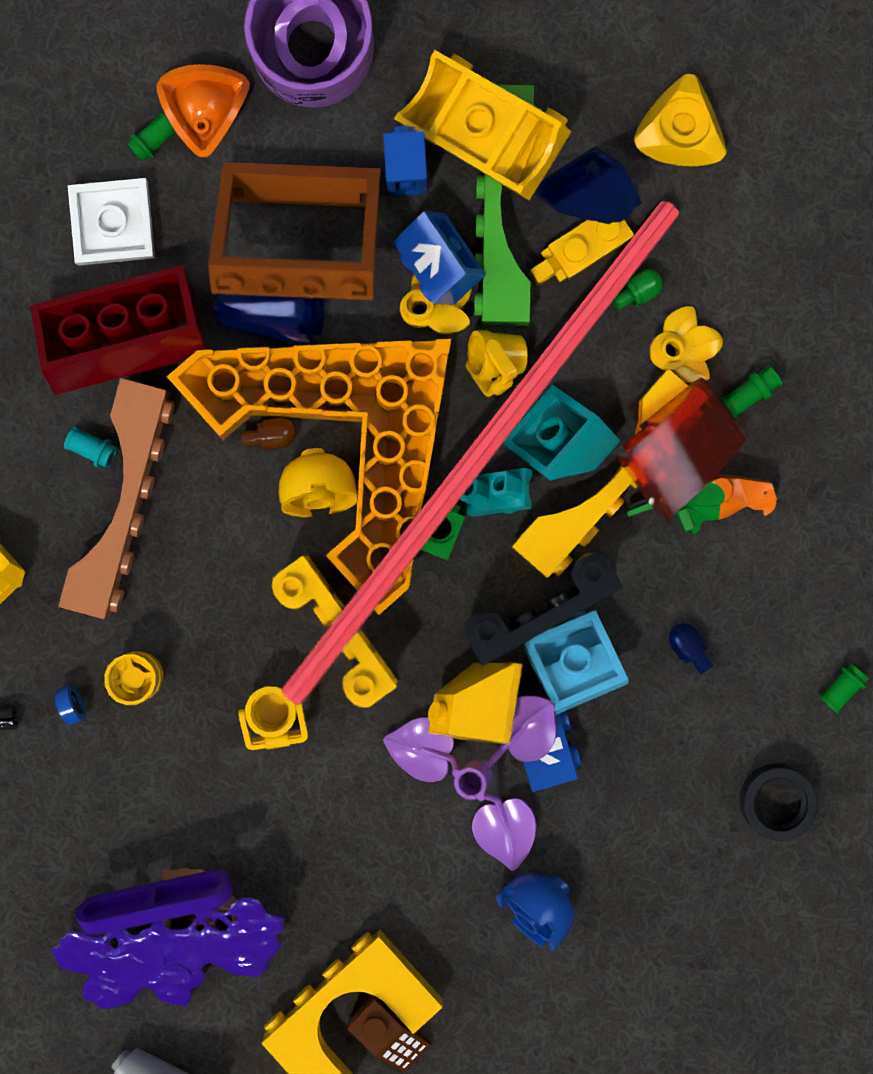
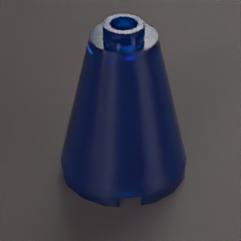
(274, 317)

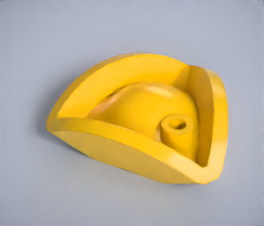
(682, 127)

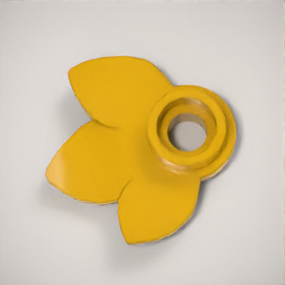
(439, 317)
(691, 345)

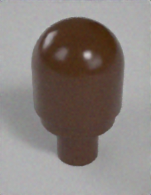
(271, 434)

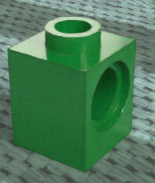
(443, 547)

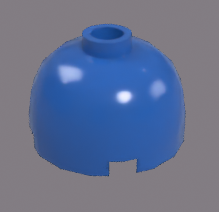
(540, 907)

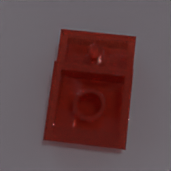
(681, 448)

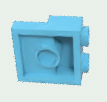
(575, 661)

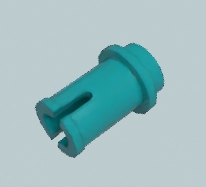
(91, 447)

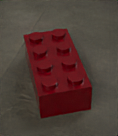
(117, 330)

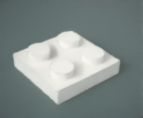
(111, 221)

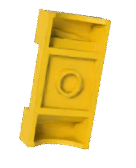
(485, 125)
(368, 678)

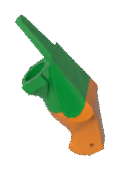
(721, 499)

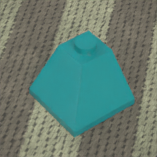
(561, 437)

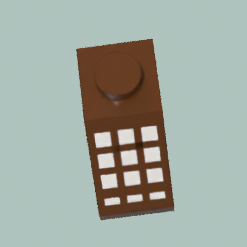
(386, 1034)

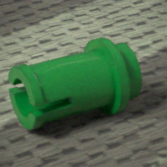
(151, 137)
(844, 688)

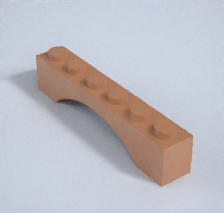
(138, 419)

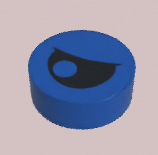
(70, 705)

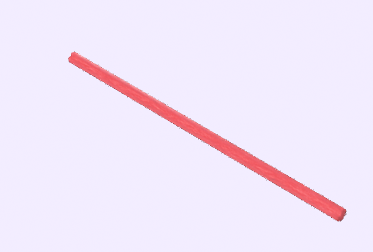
(479, 454)

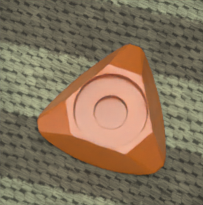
(202, 103)

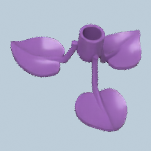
(499, 828)

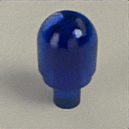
(689, 646)

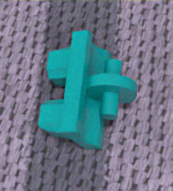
(498, 493)

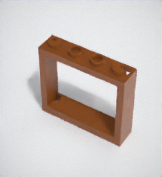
(298, 187)

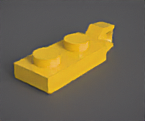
(580, 249)

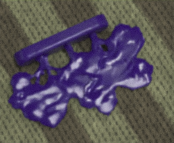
(164, 957)

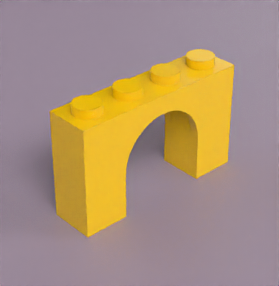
(373, 969)

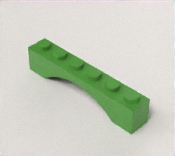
(505, 287)

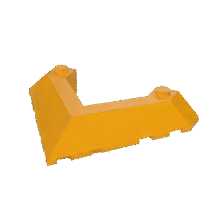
(382, 384)

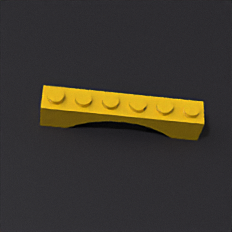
(554, 536)

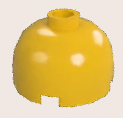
(317, 482)

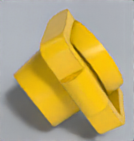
(496, 357)
(271, 717)

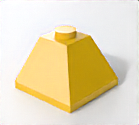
(477, 704)

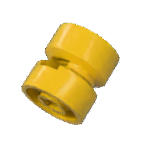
(133, 677)

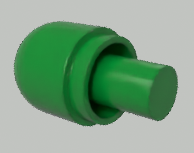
(639, 289)

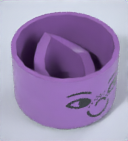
(338, 76)

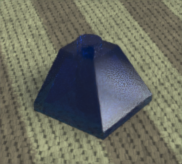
(591, 189)

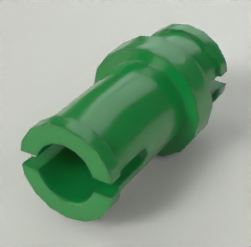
(757, 387)

